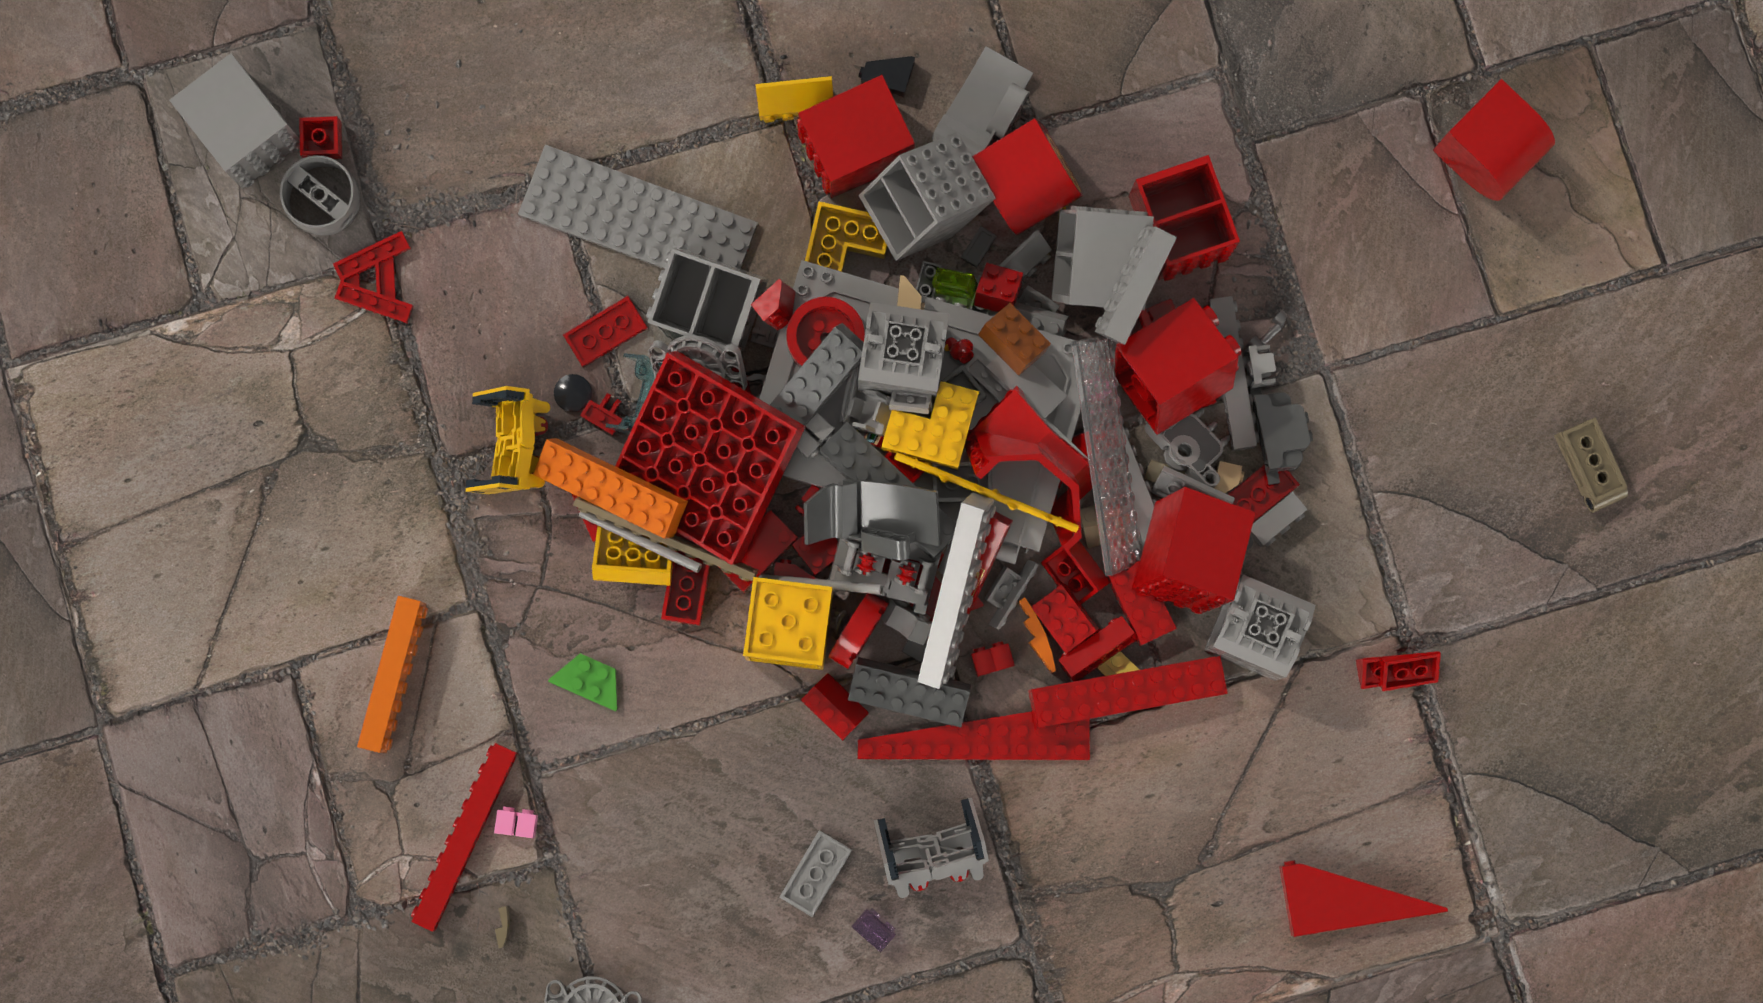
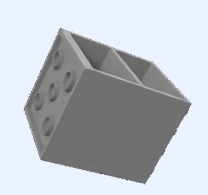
(236, 121)
(926, 196)
(1092, 252)
(706, 299)

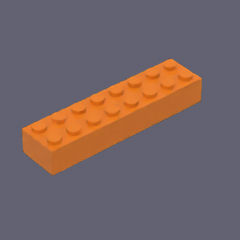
(610, 488)
(392, 675)

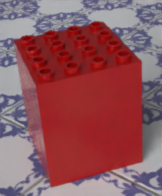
(854, 136)
(1193, 209)
(1194, 550)

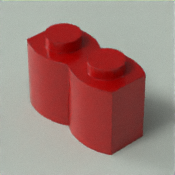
(992, 659)

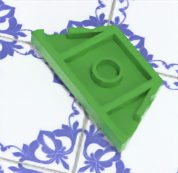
(590, 680)

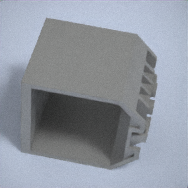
(902, 350)
(1261, 629)

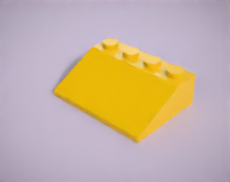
(790, 97)
(625, 561)

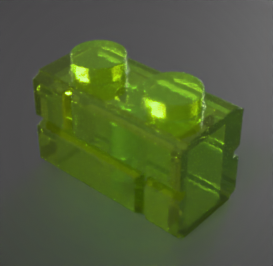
(955, 283)

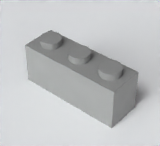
(1277, 520)

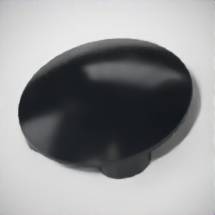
(572, 392)

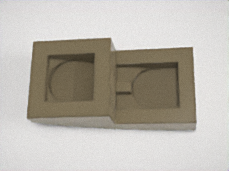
(503, 932)

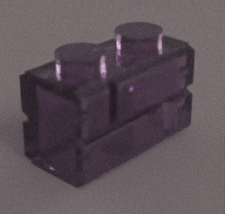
(873, 929)

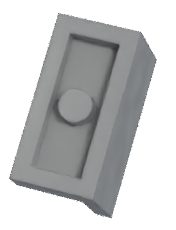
(911, 402)

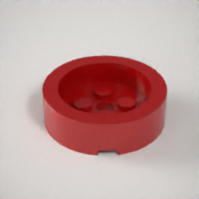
(816, 318)
(858, 630)

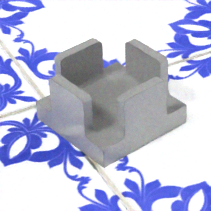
(1259, 366)
(871, 413)

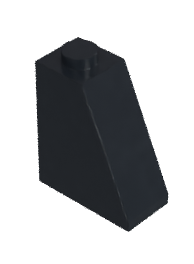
(894, 70)

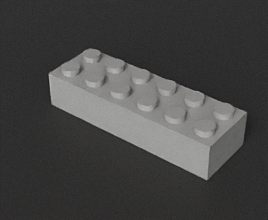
(1135, 284)

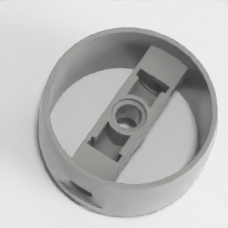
(310, 187)

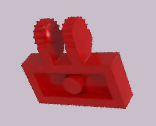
(600, 416)

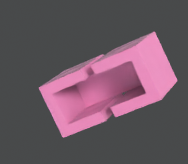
(506, 822)

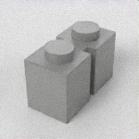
(821, 430)

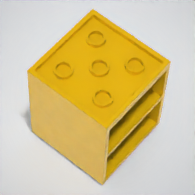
(788, 623)

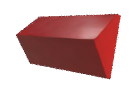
(1399, 670)

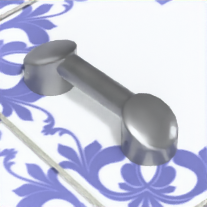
(1279, 321)

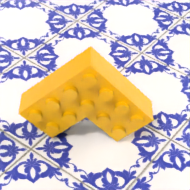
(842, 230)
(937, 438)

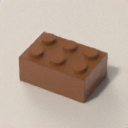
(1014, 339)

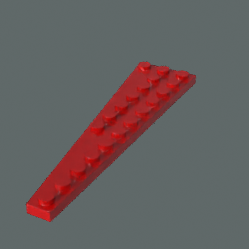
(985, 739)

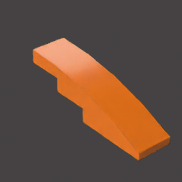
(1040, 642)

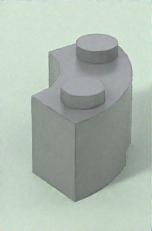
(906, 621)

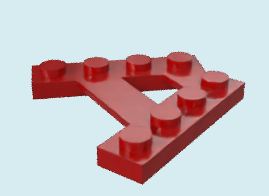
(382, 257)

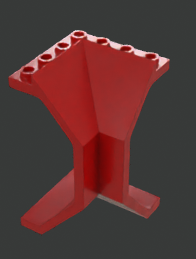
(1019, 434)

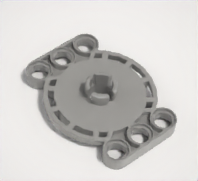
(705, 353)
(588, 992)

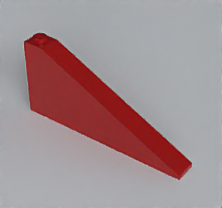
(1330, 902)

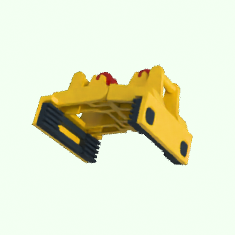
(515, 436)

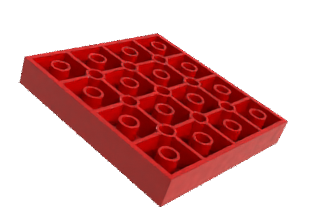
(713, 450)

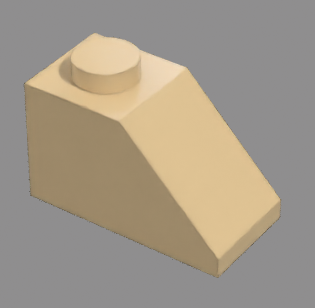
(908, 295)
(1229, 475)

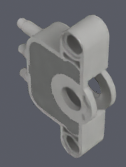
(1197, 442)

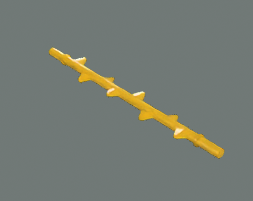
(994, 494)

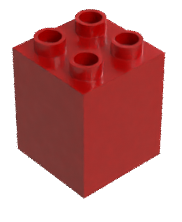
(1177, 365)

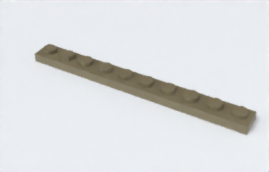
(674, 543)

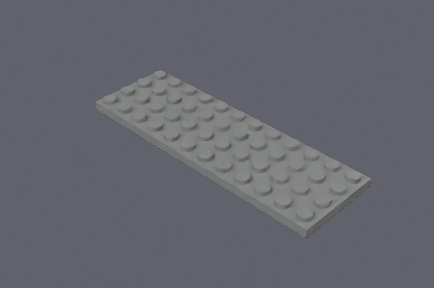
(630, 212)

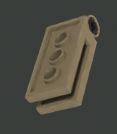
(1612, 484)

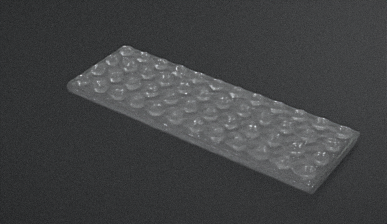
(1107, 453)

